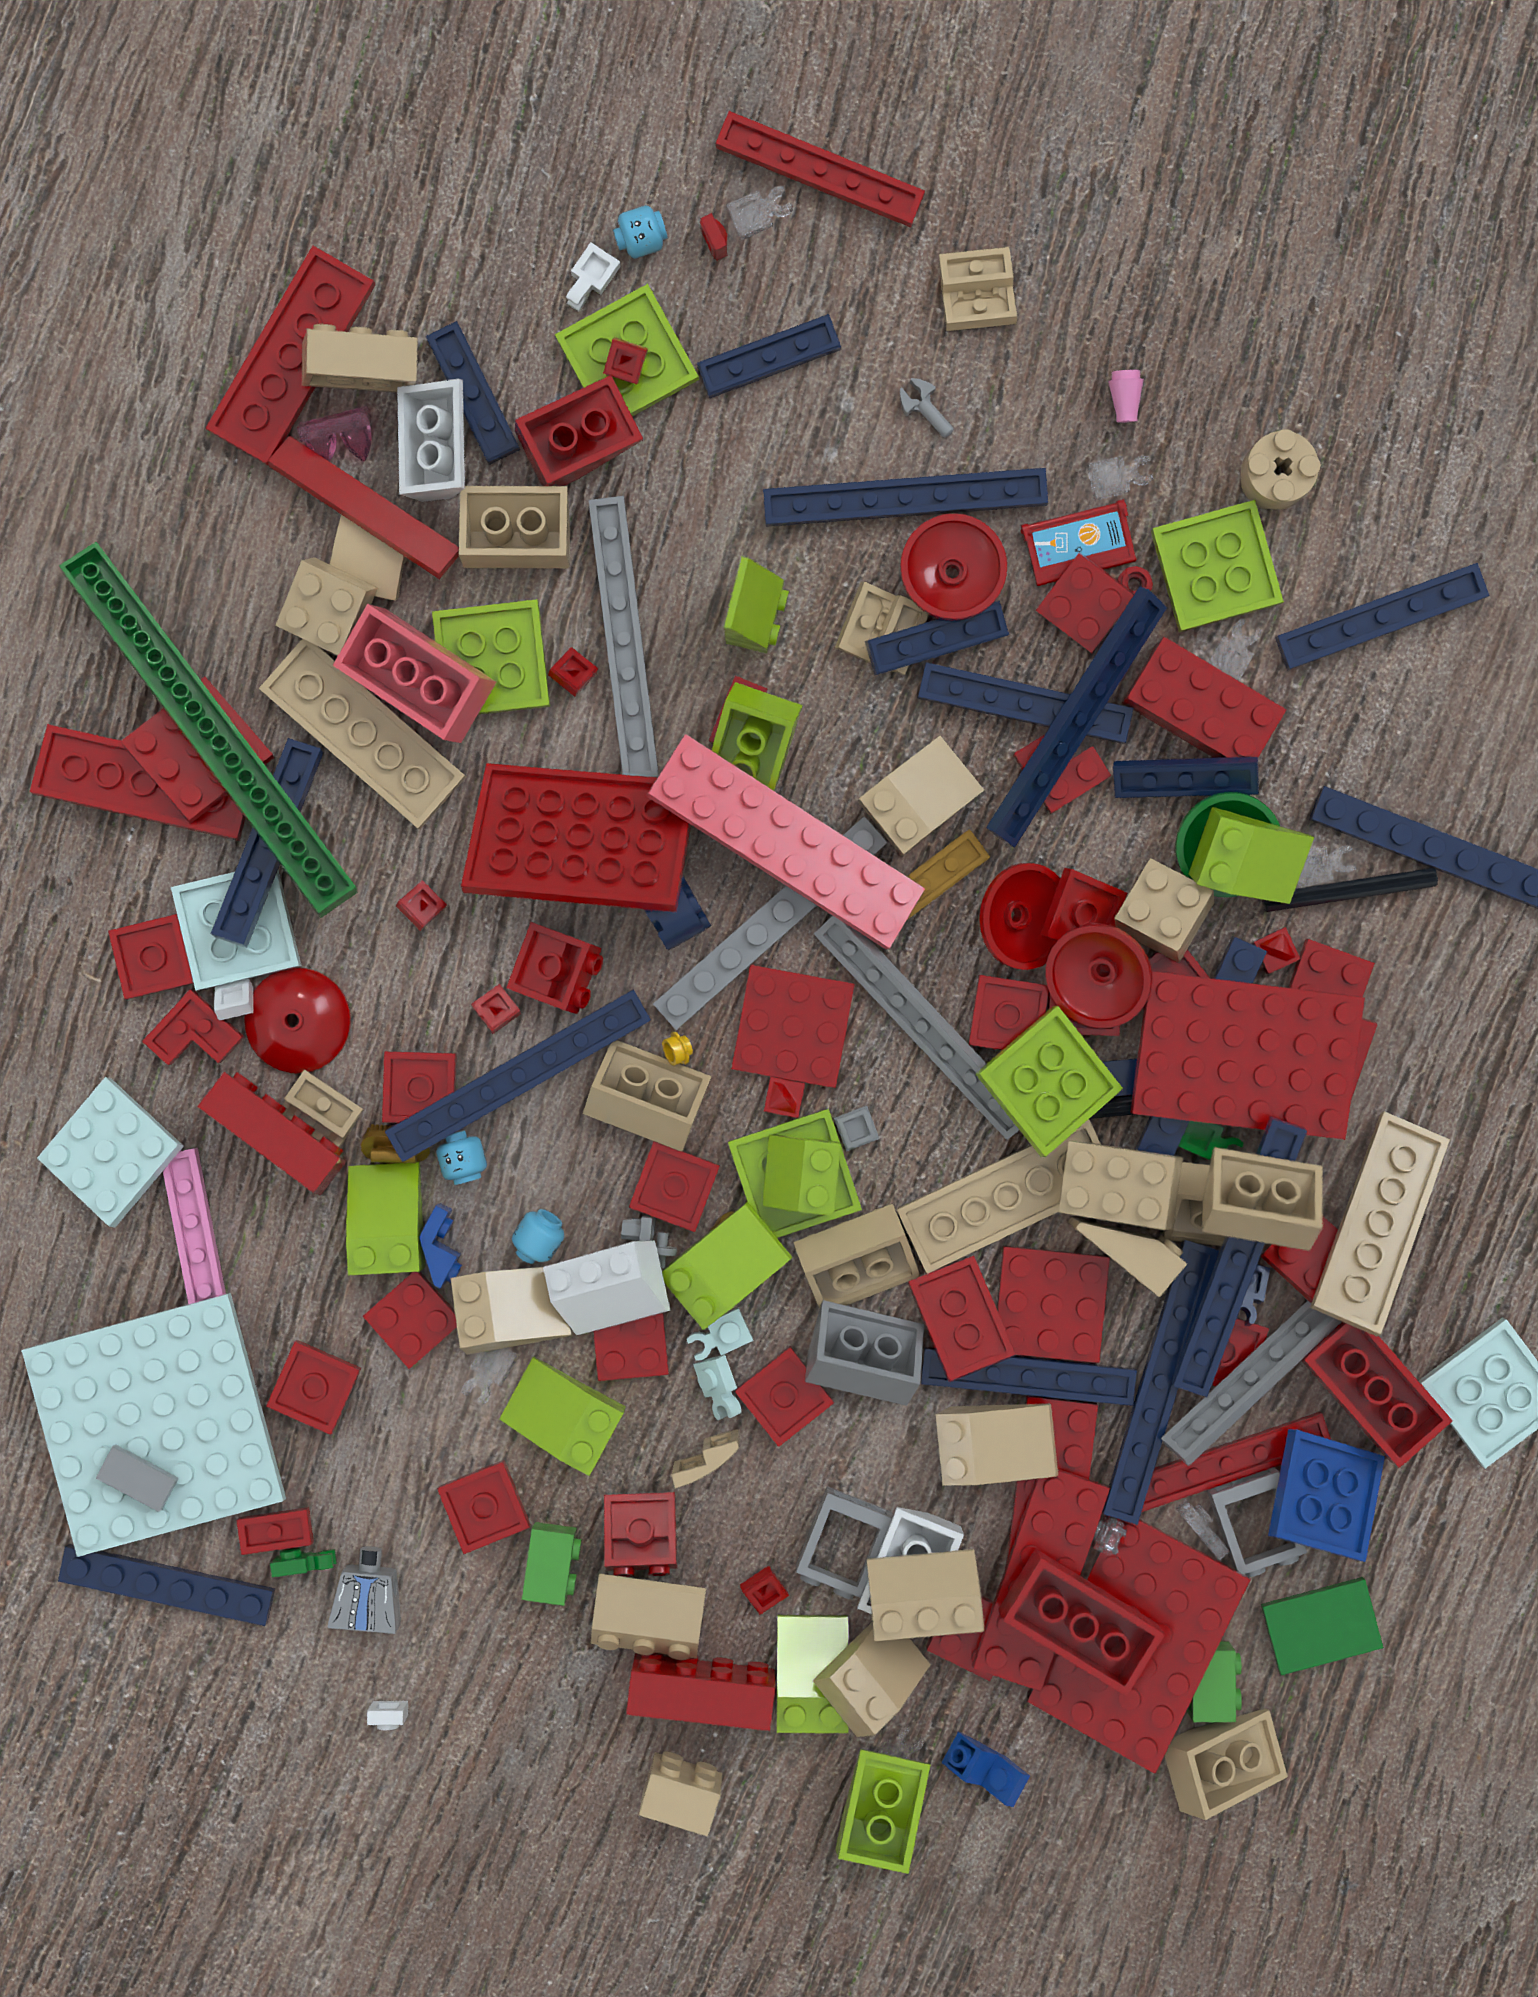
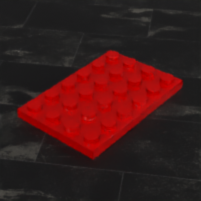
(574, 839)
(1247, 1054)
(1192, 1604)

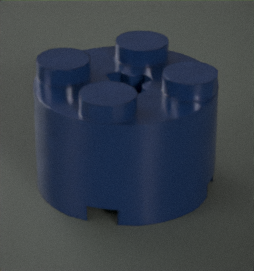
(682, 925)

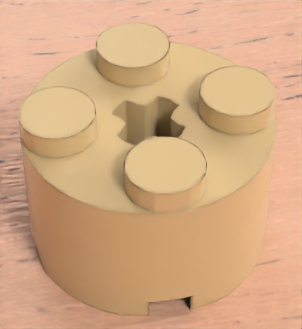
(1293, 455)

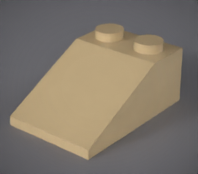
(920, 795)
(1147, 1259)
(505, 1310)
(996, 1443)
(871, 1680)
(1224, 1763)

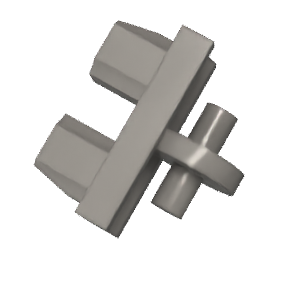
(644, 1230)

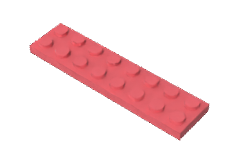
(785, 842)

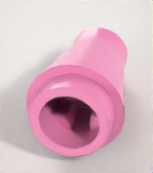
(1126, 394)

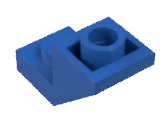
(439, 1257)
(985, 1767)

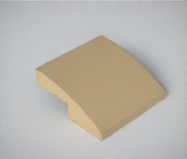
(977, 289)
(367, 559)
(875, 615)
(321, 1108)
(715, 1451)

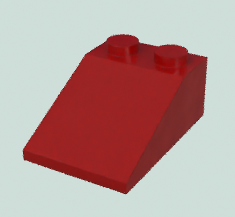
(577, 433)

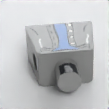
(367, 1596)

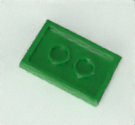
(1322, 1626)

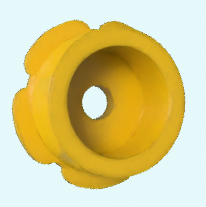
(677, 1049)

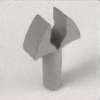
(925, 406)

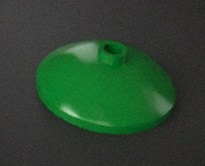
(1194, 823)

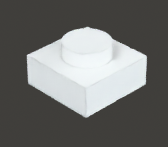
(233, 999)
(387, 1714)

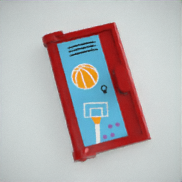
(1097, 533)

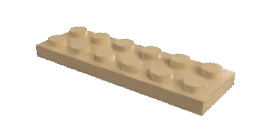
(362, 733)
(988, 1203)
(1380, 1224)

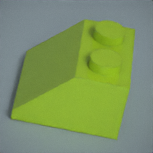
(801, 1174)

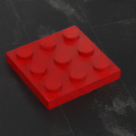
(176, 765)
(793, 1026)
(1053, 1302)

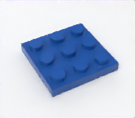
(1326, 1495)

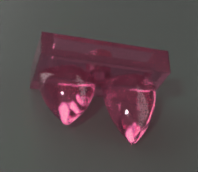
(351, 425)

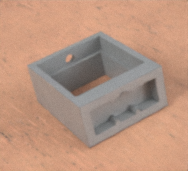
(1240, 1490)
(855, 1509)

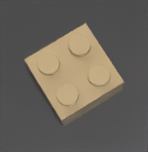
(324, 604)
(1164, 910)
(681, 1793)

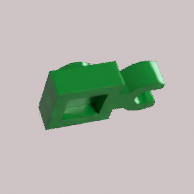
(1204, 1137)
(293, 1561)

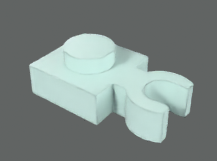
(725, 1333)
(718, 1382)

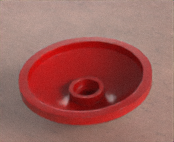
(959, 544)
(1029, 893)
(1087, 991)
(321, 1014)

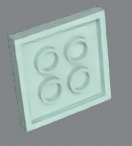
(222, 962)
(110, 1152)
(1489, 1392)

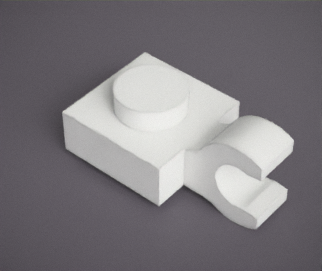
(592, 271)

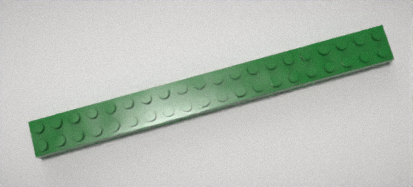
(209, 730)

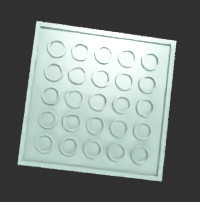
(169, 1392)

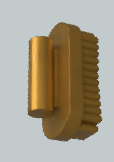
(378, 1147)

